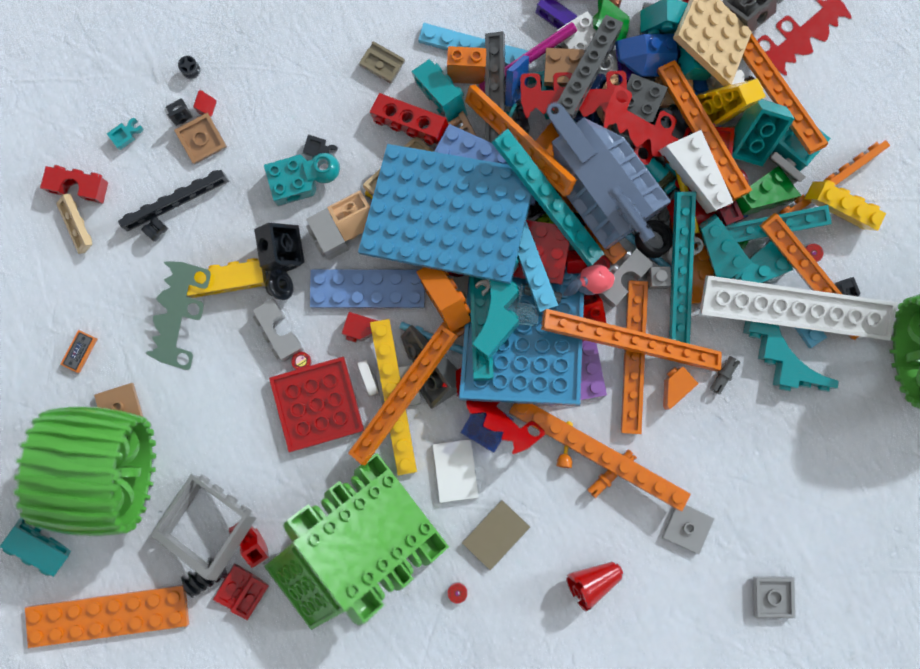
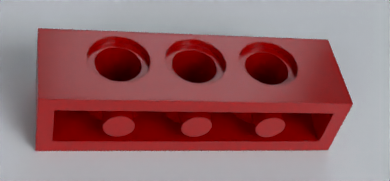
(386, 105)

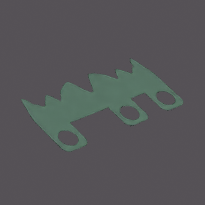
(176, 303)

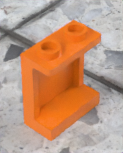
(466, 64)

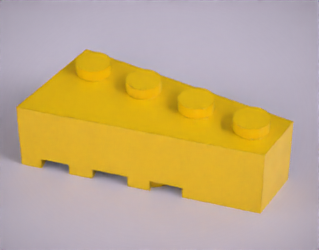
(731, 100)

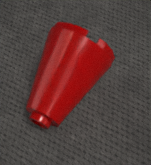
(593, 583)

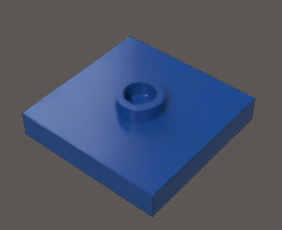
(513, 84)

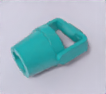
(659, 171)

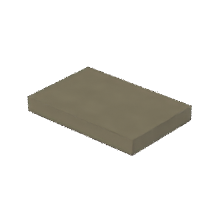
(496, 534)

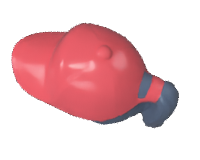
(591, 281)

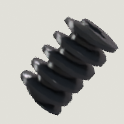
(196, 583)

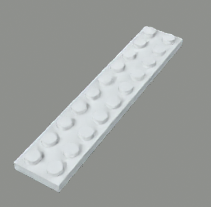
(798, 308)

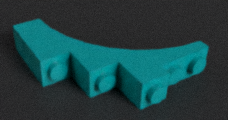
(500, 322)
(789, 370)

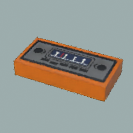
(79, 351)

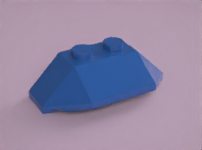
(647, 53)

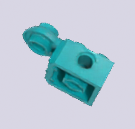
(296, 177)

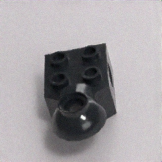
(279, 252)

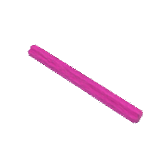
(540, 49)

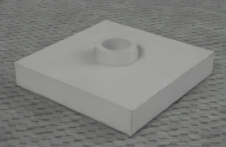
(787, 166)
(688, 528)
(774, 597)

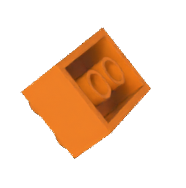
(445, 298)

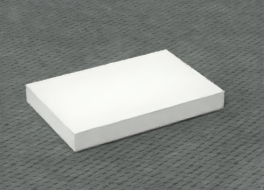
(455, 470)

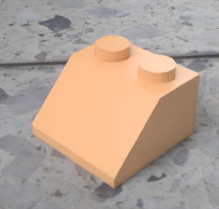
(350, 215)

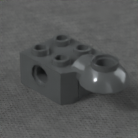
(752, 12)
(644, 102)

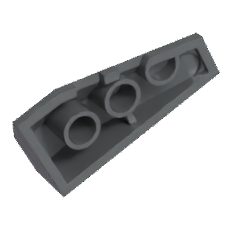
(444, 372)

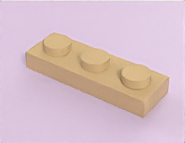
(74, 223)

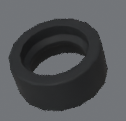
(667, 237)

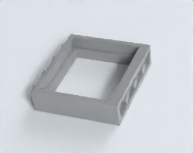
(163, 530)

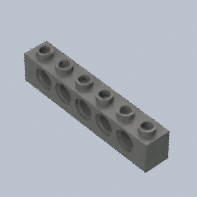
(590, 66)

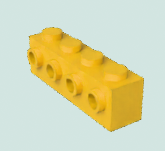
(845, 205)
(229, 278)

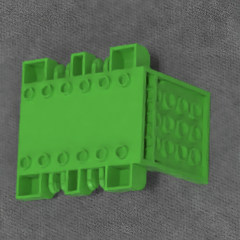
(360, 543)

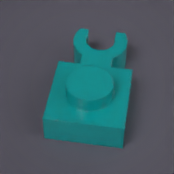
(122, 134)

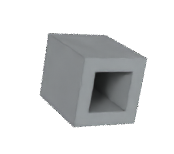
(658, 277)

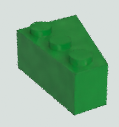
(768, 192)

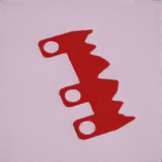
(798, 38)
(535, 98)
(638, 128)
(498, 421)

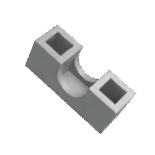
(635, 265)
(268, 316)

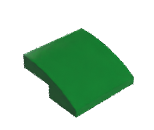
(606, 7)

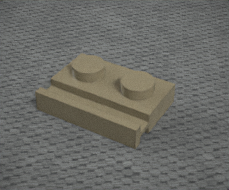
(382, 62)

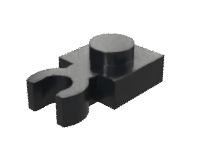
(522, 121)
(316, 146)

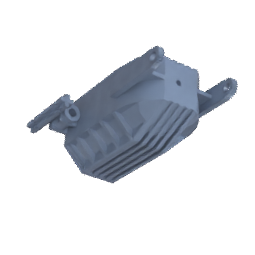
(612, 183)

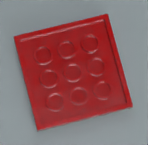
(316, 404)

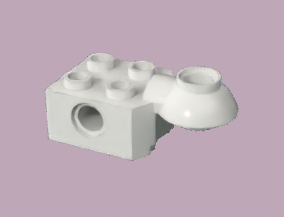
(583, 37)

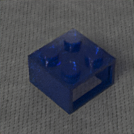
(477, 432)

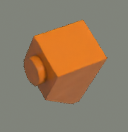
(677, 386)

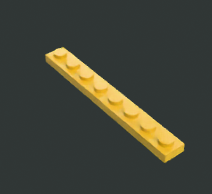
(389, 379)

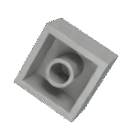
(329, 239)

